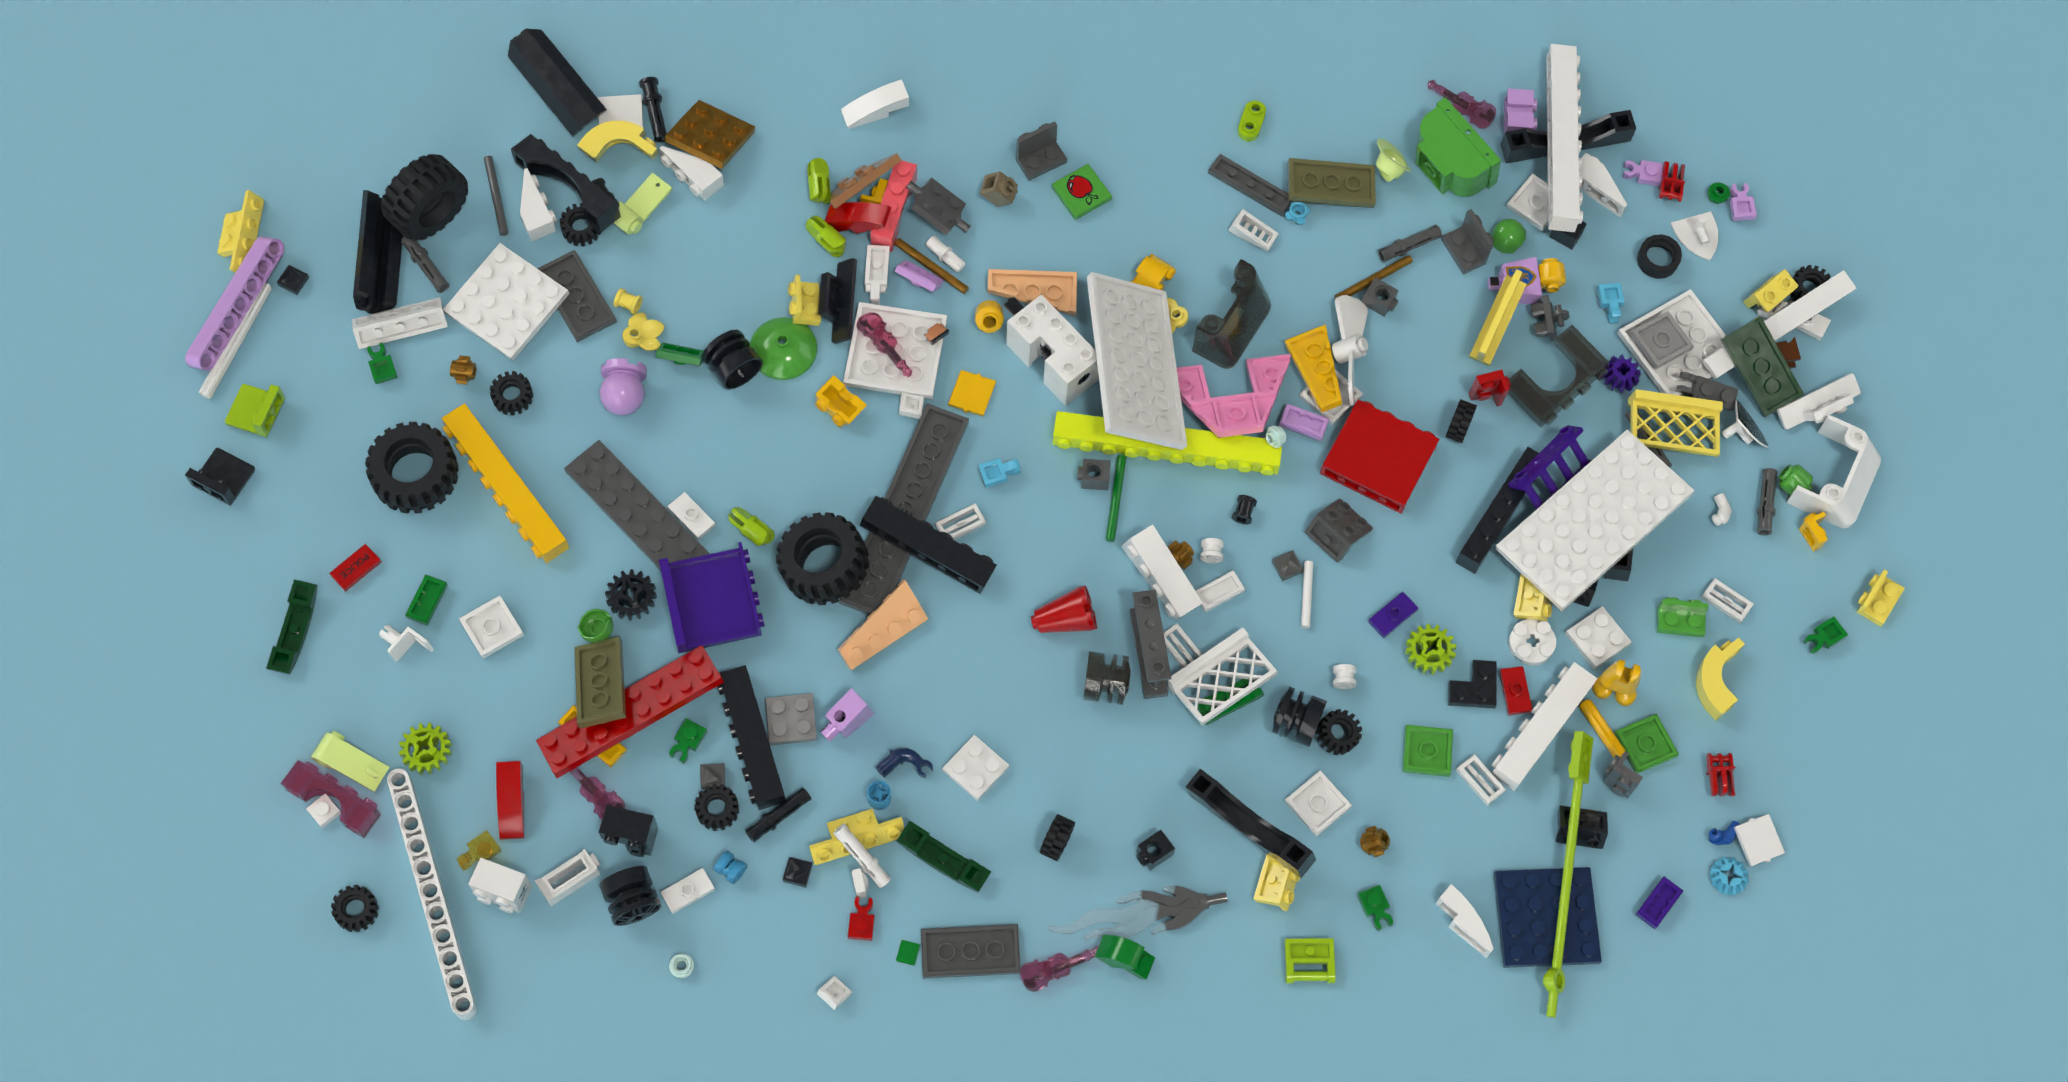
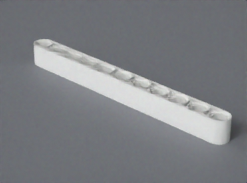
(437, 902)

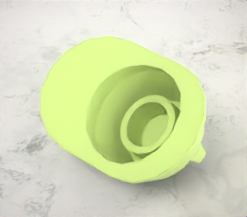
(1390, 161)

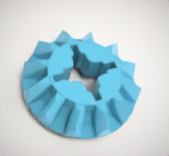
(1720, 880)

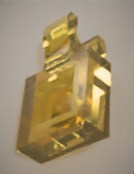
(480, 847)

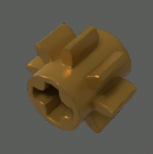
(463, 369)
(1182, 553)
(1374, 841)

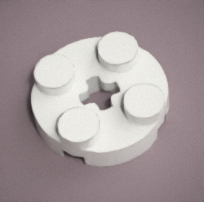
(1524, 651)

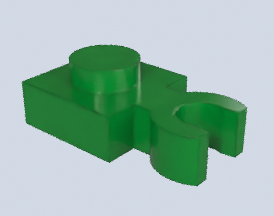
(382, 366)
(1827, 633)
(688, 737)
(1375, 903)

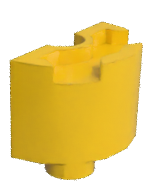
(1154, 272)
(838, 402)

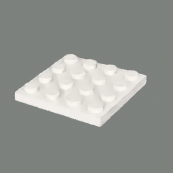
(506, 301)
(1698, 327)
(877, 372)

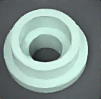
(1275, 436)
(681, 958)

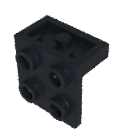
(221, 476)

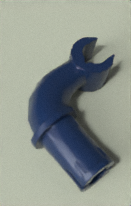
(899, 756)

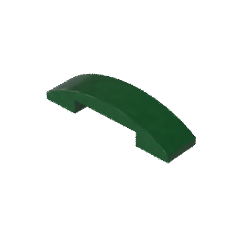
(295, 627)
(943, 858)

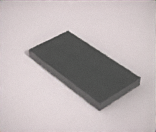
(584, 307)
(970, 951)

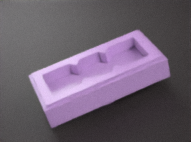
(919, 276)
(1304, 422)

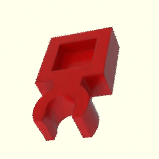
(861, 923)

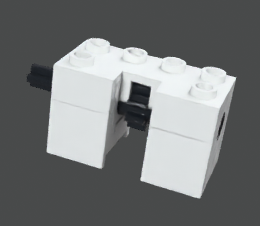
(1043, 331)

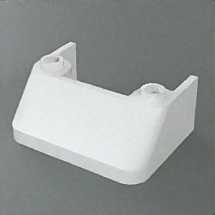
(1844, 503)

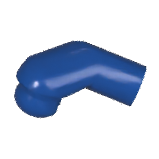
(1723, 837)

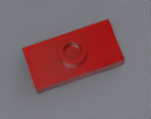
(1515, 690)

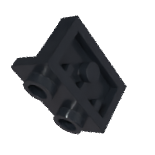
(1591, 827)

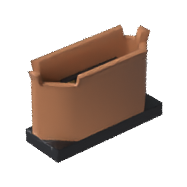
(936, 333)

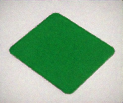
(907, 952)

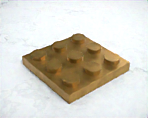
(710, 134)

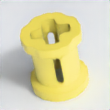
(628, 301)

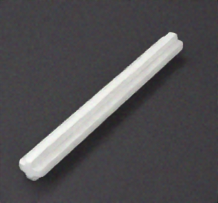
(218, 371)

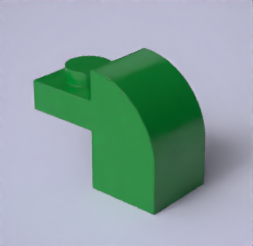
(1125, 954)

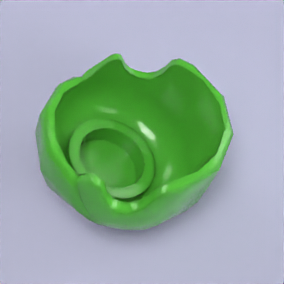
(1508, 235)
(596, 625)

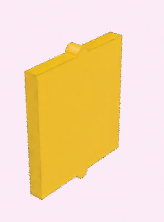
(972, 393)

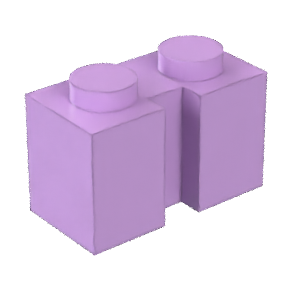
(1519, 110)

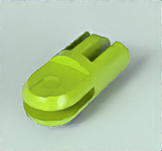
(819, 181)
(826, 236)
(751, 526)

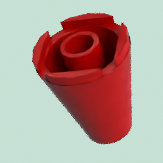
(1066, 614)

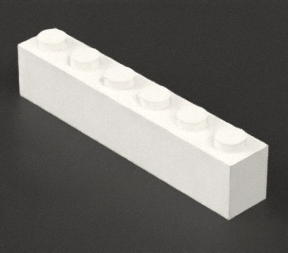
(1544, 725)

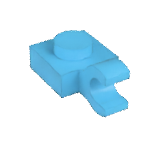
(1612, 298)
(995, 472)

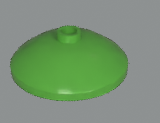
(786, 359)

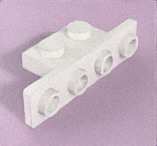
(1820, 403)

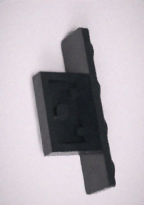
(837, 299)

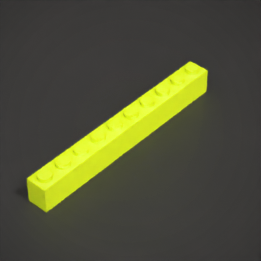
(1202, 446)

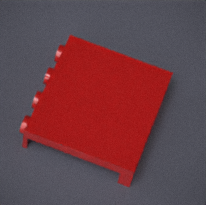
(1379, 456)

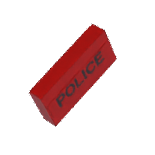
(355, 567)

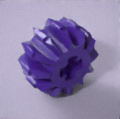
(1629, 376)

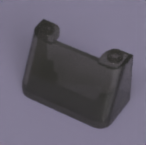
(1227, 338)

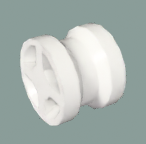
(1211, 550)
(1344, 676)

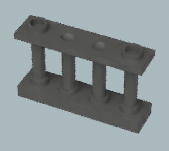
(1150, 644)

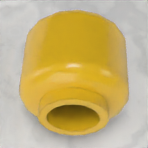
(1552, 275)
(989, 316)

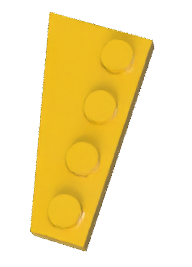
(1315, 363)

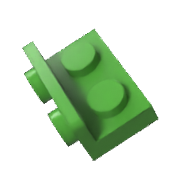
(1681, 617)

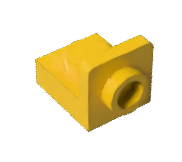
(877, 193)
(1812, 532)

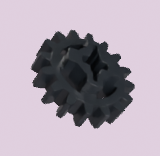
(620, 598)

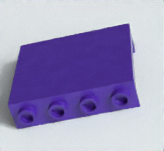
(711, 599)

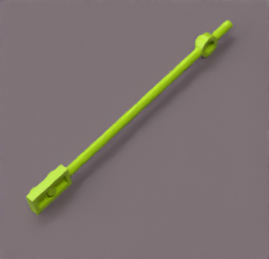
(1579, 772)

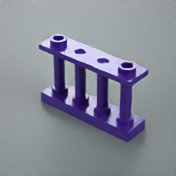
(1552, 452)

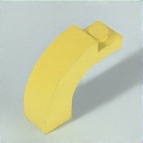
(614, 132)
(1709, 683)

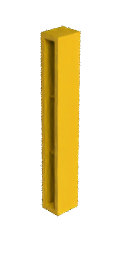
(505, 483)

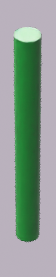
(1116, 497)

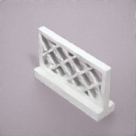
(1211, 660)

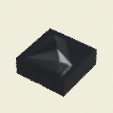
(293, 279)
(797, 872)

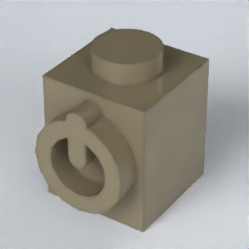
(999, 189)

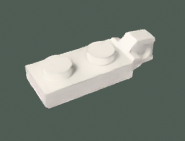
(876, 271)

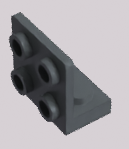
(1039, 151)
(1469, 244)
(1337, 529)

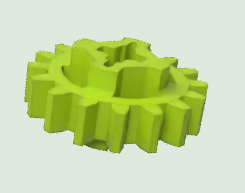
(1435, 658)
(420, 756)

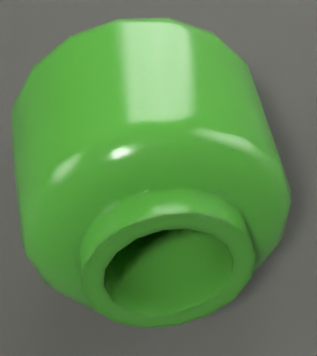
(1795, 476)

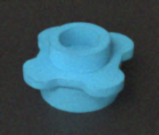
(1297, 207)

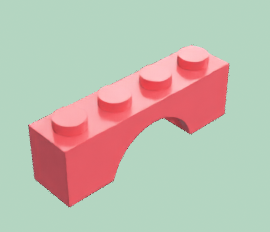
(896, 198)

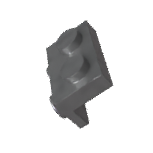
(1621, 778)

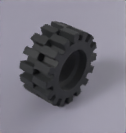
(574, 235)
(1808, 274)
(511, 381)
(1461, 421)
(1347, 723)
(711, 794)
(1057, 837)
(361, 921)

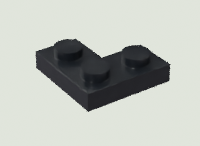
(1479, 692)

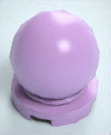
(622, 387)

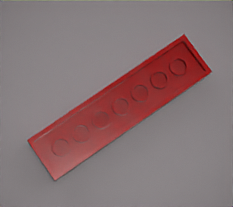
(645, 704)

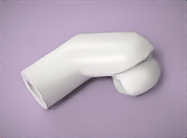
(1724, 511)

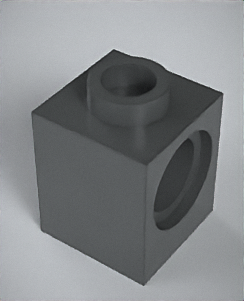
(1380, 288)
(1101, 467)

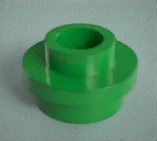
(1716, 197)

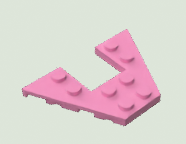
(1239, 412)

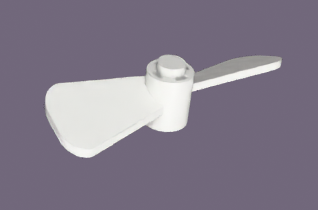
(1352, 319)

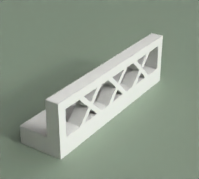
(399, 323)

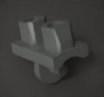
(1545, 309)

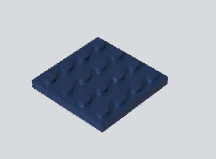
(1529, 917)

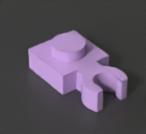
(1647, 172)
(1742, 206)

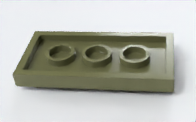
(1331, 182)
(600, 682)

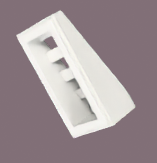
(1250, 237)

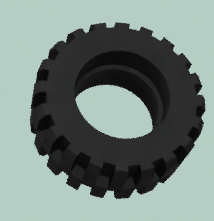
(424, 196)
(402, 442)
(807, 537)

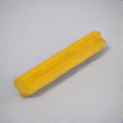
(1601, 728)

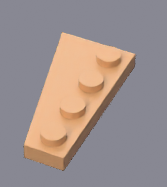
(1027, 285)
(887, 624)

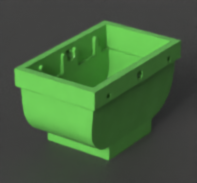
(1451, 156)

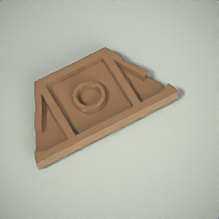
(863, 177)

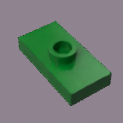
(680, 354)
(426, 600)

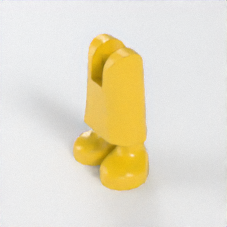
(1618, 679)

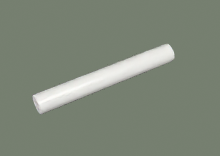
(1307, 595)

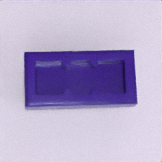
(1393, 614)
(1659, 902)

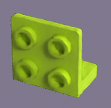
(255, 409)

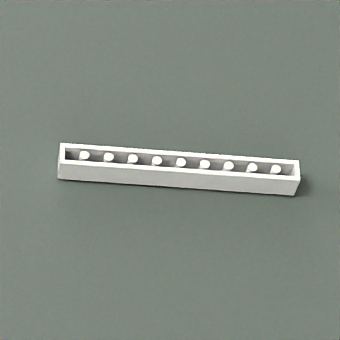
(1562, 138)

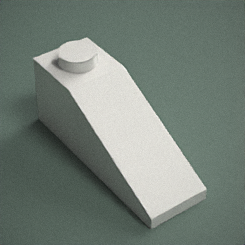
(1600, 185)

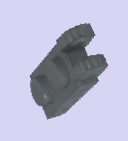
(1708, 389)

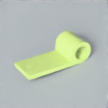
(642, 204)
(349, 761)

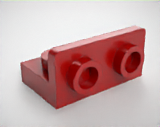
(1490, 385)

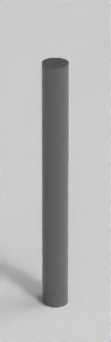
(496, 197)

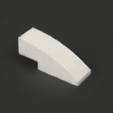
(876, 104)
(1466, 920)

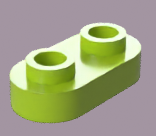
(1253, 119)

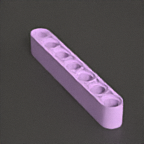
(234, 303)

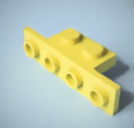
(241, 230)
(864, 828)

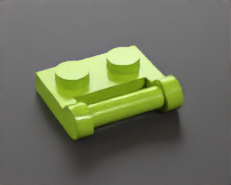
(1309, 952)

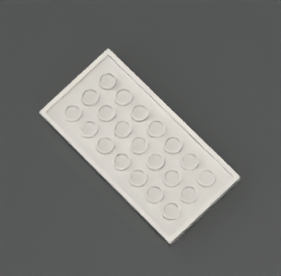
(1136, 361)
(1594, 520)

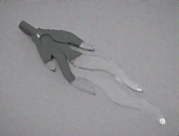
(1149, 909)

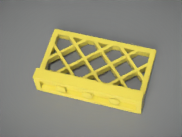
(1498, 319)
(1679, 405)

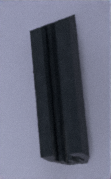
(554, 80)
(376, 259)

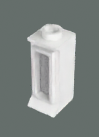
(568, 877)

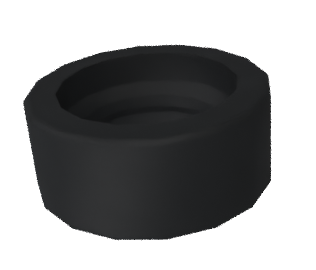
(1666, 243)

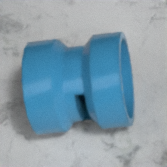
(877, 790)
(730, 867)

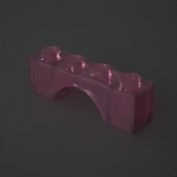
(306, 783)

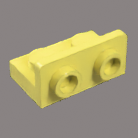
(1772, 291)
(804, 302)
(1880, 599)
(1531, 602)
(1276, 884)

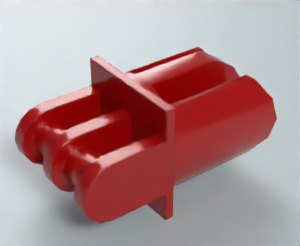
(1672, 184)
(1721, 776)

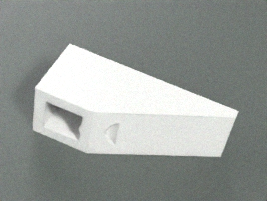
(698, 174)
(533, 209)

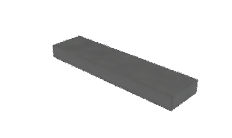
(1250, 185)

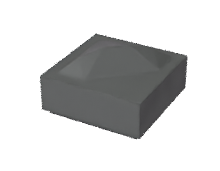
(1287, 565)
(712, 774)

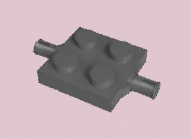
(938, 206)

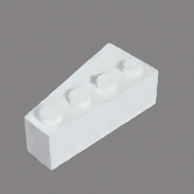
(1162, 572)

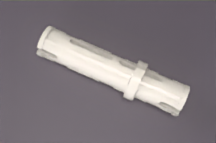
(866, 861)

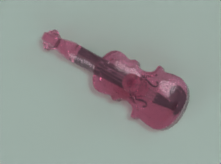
(1480, 113)
(874, 328)
(595, 792)
(1038, 974)

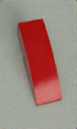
(858, 216)
(510, 799)

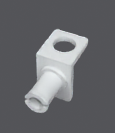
(402, 642)

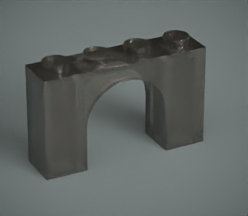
(1544, 404)

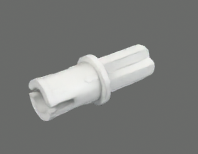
(945, 254)

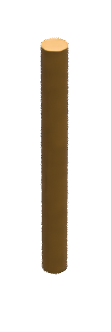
(922, 259)
(1380, 275)

